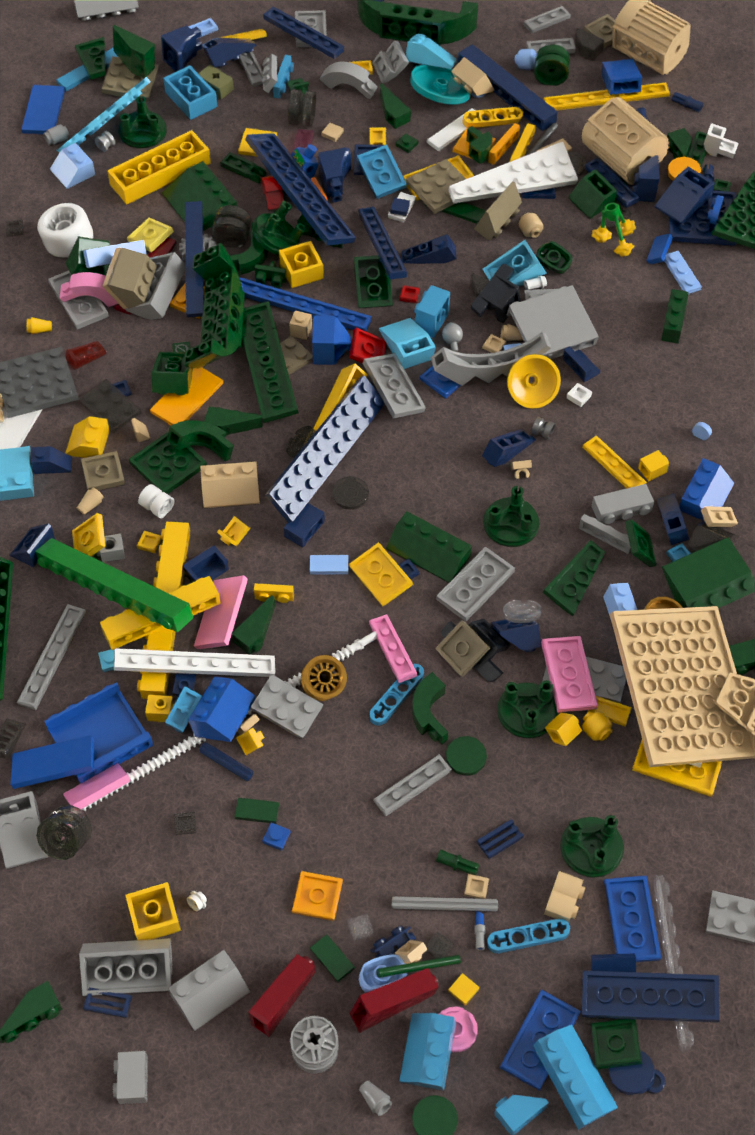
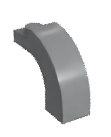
(349, 74)

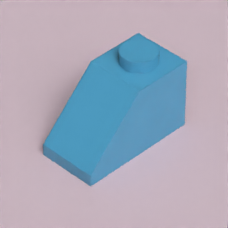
(518, 1111)

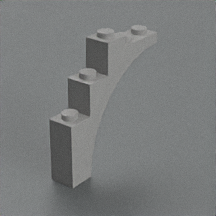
(463, 367)

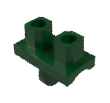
(271, 273)

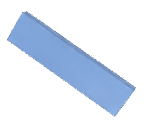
(104, 255)

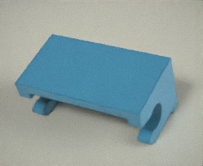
(183, 709)

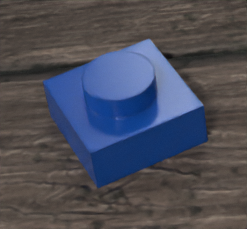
(276, 836)

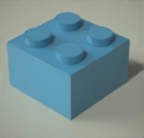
(432, 310)

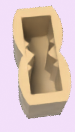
(564, 897)

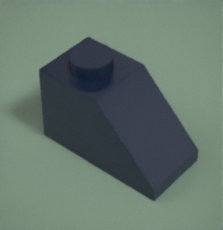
(50, 460)

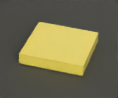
(152, 233)

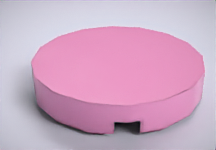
(464, 1034)

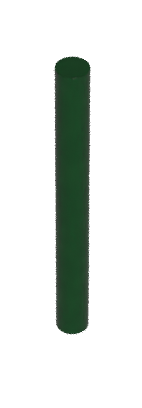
(417, 966)

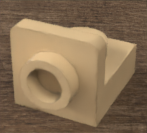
(411, 951)

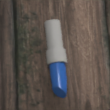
(479, 931)

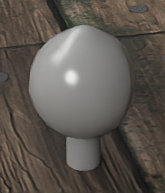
(452, 335)

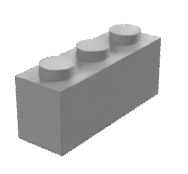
(622, 504)

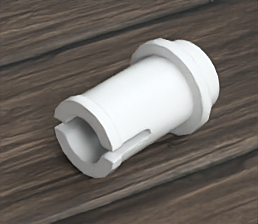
(539, 282)

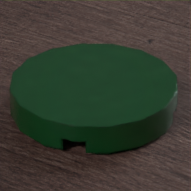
(466, 755)
(435, 1116)

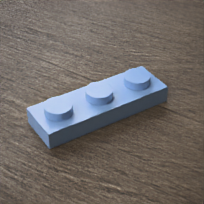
(682, 272)

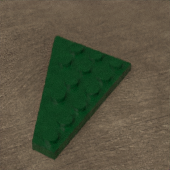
(739, 219)

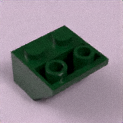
(593, 194)

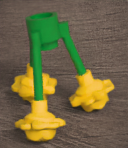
(624, 228)

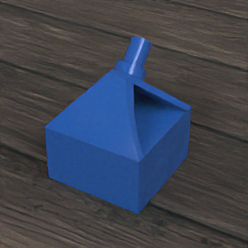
(329, 340)

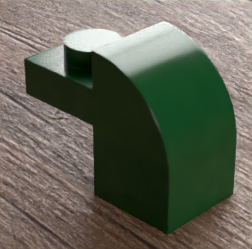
(479, 144)

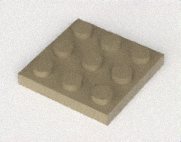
(120, 80)
(433, 185)

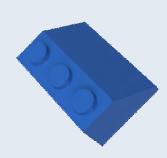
(707, 488)
(221, 710)

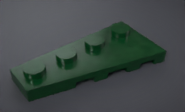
(574, 579)

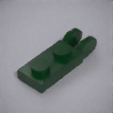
(243, 167)

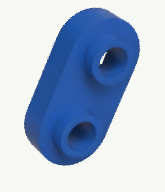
(716, 205)

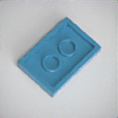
(381, 171)

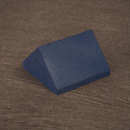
(31, 542)

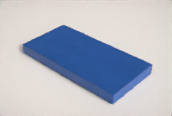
(43, 109)
(52, 762)
(632, 917)
(543, 1018)

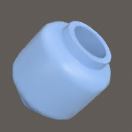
(525, 59)

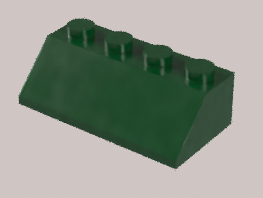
(429, 547)

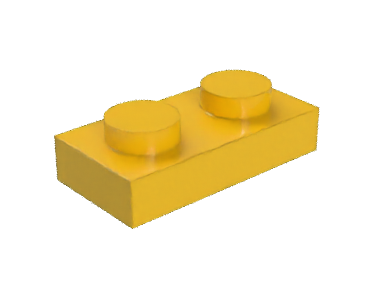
(282, 593)

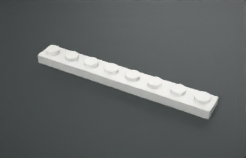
(193, 662)

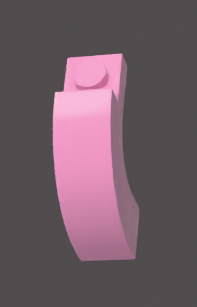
(86, 284)

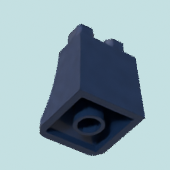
(180, 46)
(332, 171)

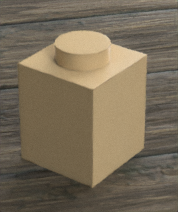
(300, 325)

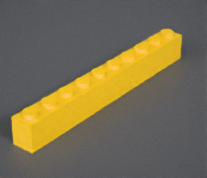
(169, 578)

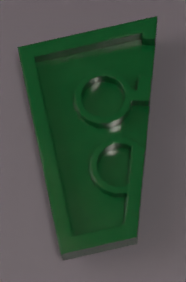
(93, 57)

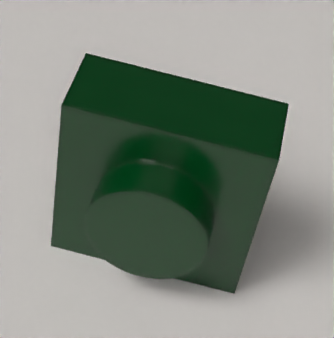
(406, 143)

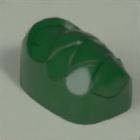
(554, 257)

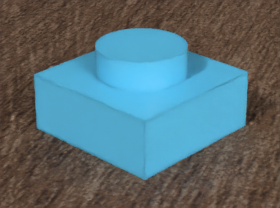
(107, 660)

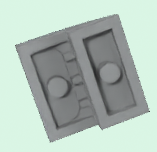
(391, 62)

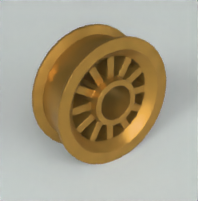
(328, 661)

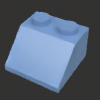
(72, 166)

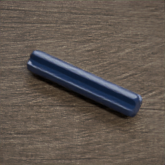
(226, 761)

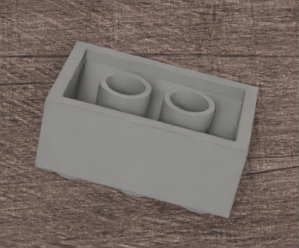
(208, 990)

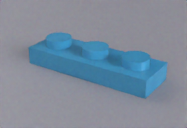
(283, 76)

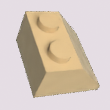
(472, 78)

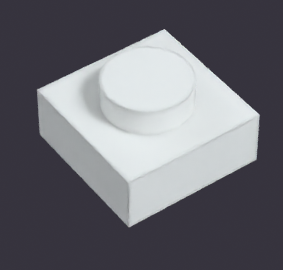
(579, 394)

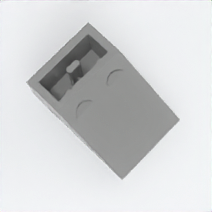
(18, 830)

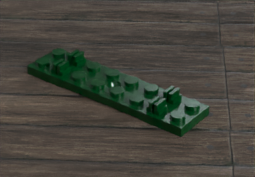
(269, 377)

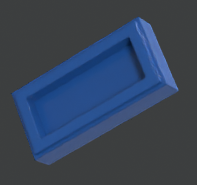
(659, 249)

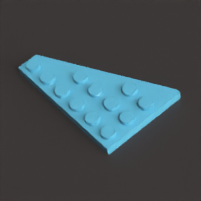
(107, 114)

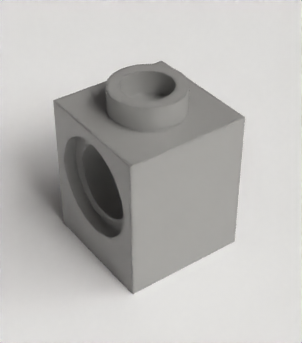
(117, 552)

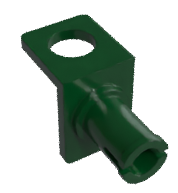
(304, 86)

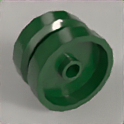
(551, 65)

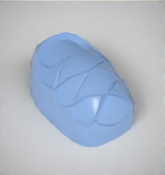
(368, 978)

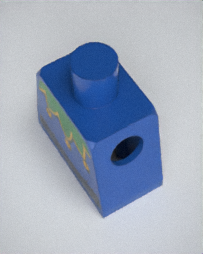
(306, 159)

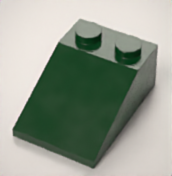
(134, 51)
(372, 282)
(170, 374)

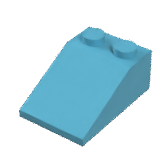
(427, 52)
(522, 260)
(16, 473)

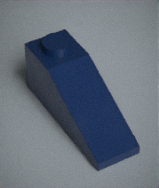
(506, 446)

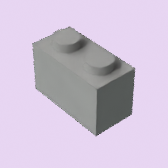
(131, 1077)

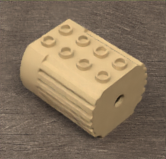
(651, 35)
(623, 138)

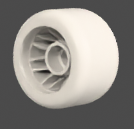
(62, 226)

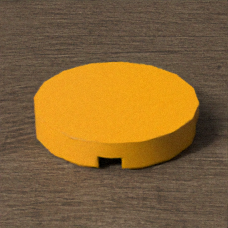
(677, 165)

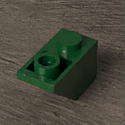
(679, 143)

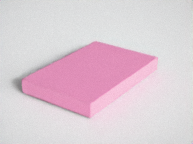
(97, 787)

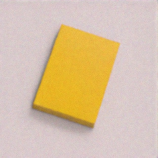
(380, 574)

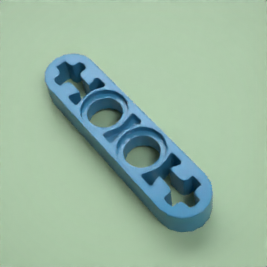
(394, 693)
(527, 932)

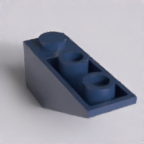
(431, 252)
(672, 519)

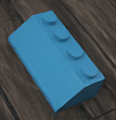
(574, 1076)

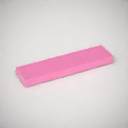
(393, 649)

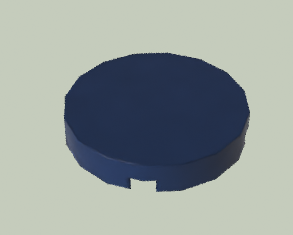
(634, 1078)

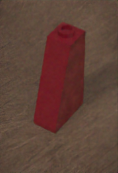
(281, 995)
(392, 999)

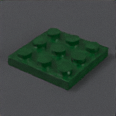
(166, 465)

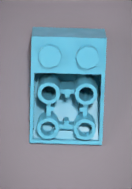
(408, 342)

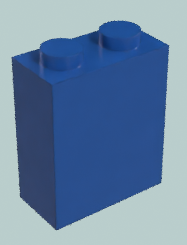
(621, 76)

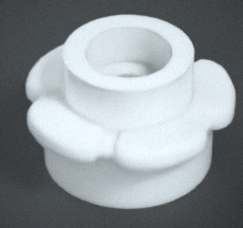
(196, 898)

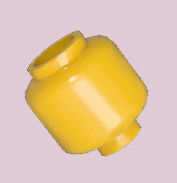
(597, 725)

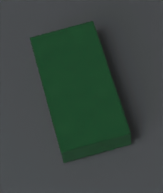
(257, 810)
(332, 958)

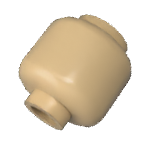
(530, 225)

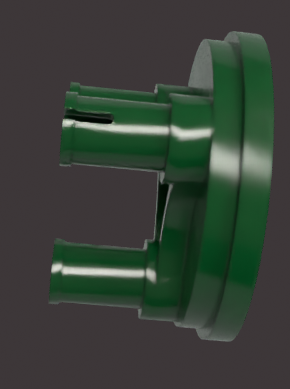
(142, 127)
(275, 232)
(511, 520)
(527, 708)
(592, 846)

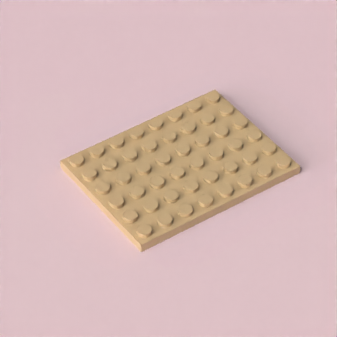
(674, 676)

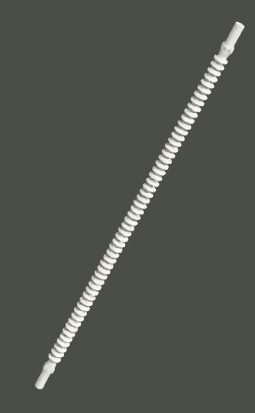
(192, 741)

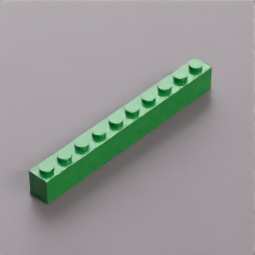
(115, 585)

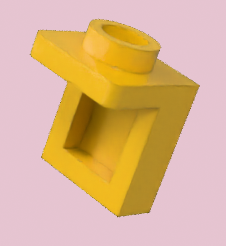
(233, 532)

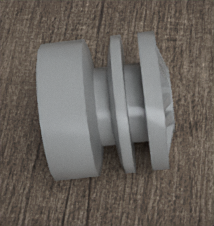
(314, 1057)

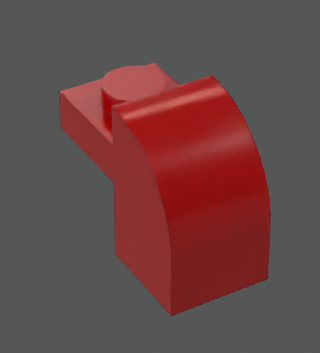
(272, 191)

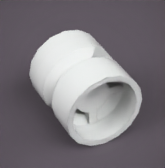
(156, 500)

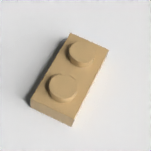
(719, 516)

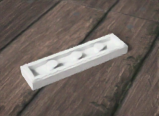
(448, 134)

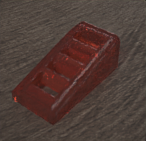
(77, 361)

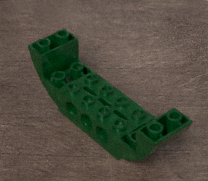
(405, 21)
(222, 308)

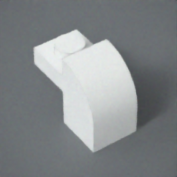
(715, 143)

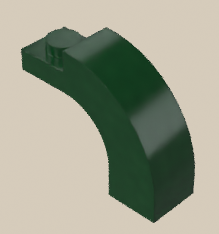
(247, 260)
(200, 433)
(426, 693)

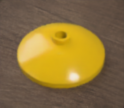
(544, 385)

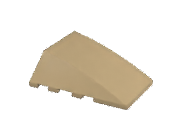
(738, 700)

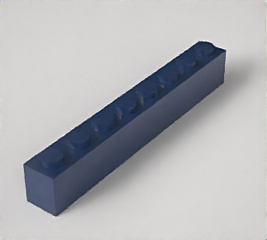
(511, 89)

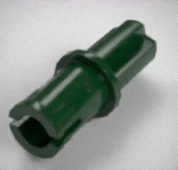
(457, 862)

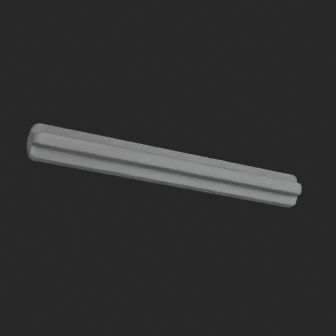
(445, 903)

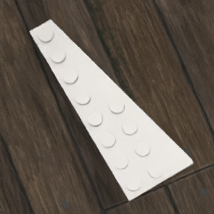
(533, 172)

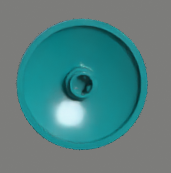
(438, 85)

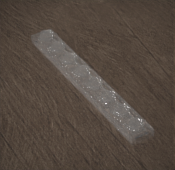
(671, 952)

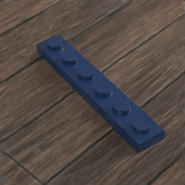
(303, 32)

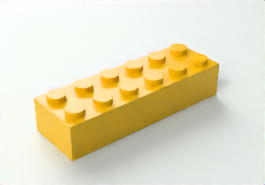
(157, 167)

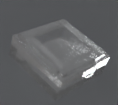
(360, 928)

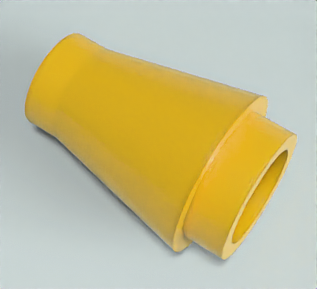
(37, 325)

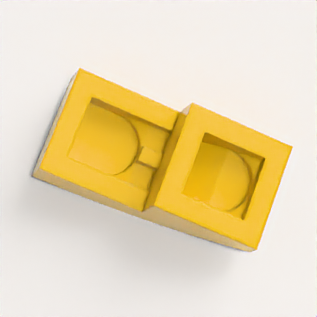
(377, 136)

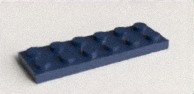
(650, 996)

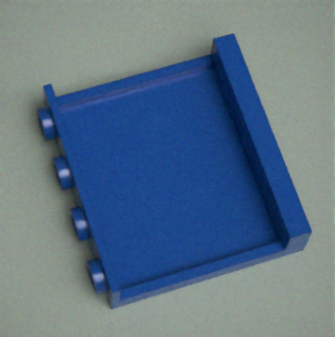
(109, 721)

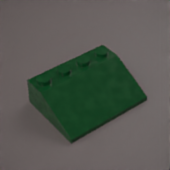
(202, 185)
(710, 576)

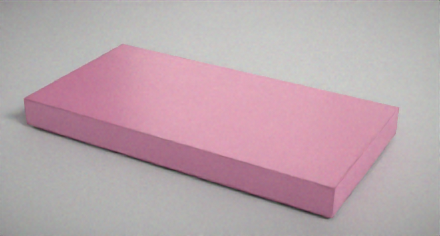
(220, 620)
(569, 674)

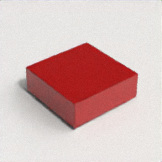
(409, 294)

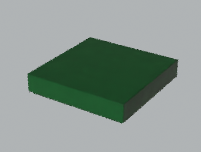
(640, 543)
(616, 1043)

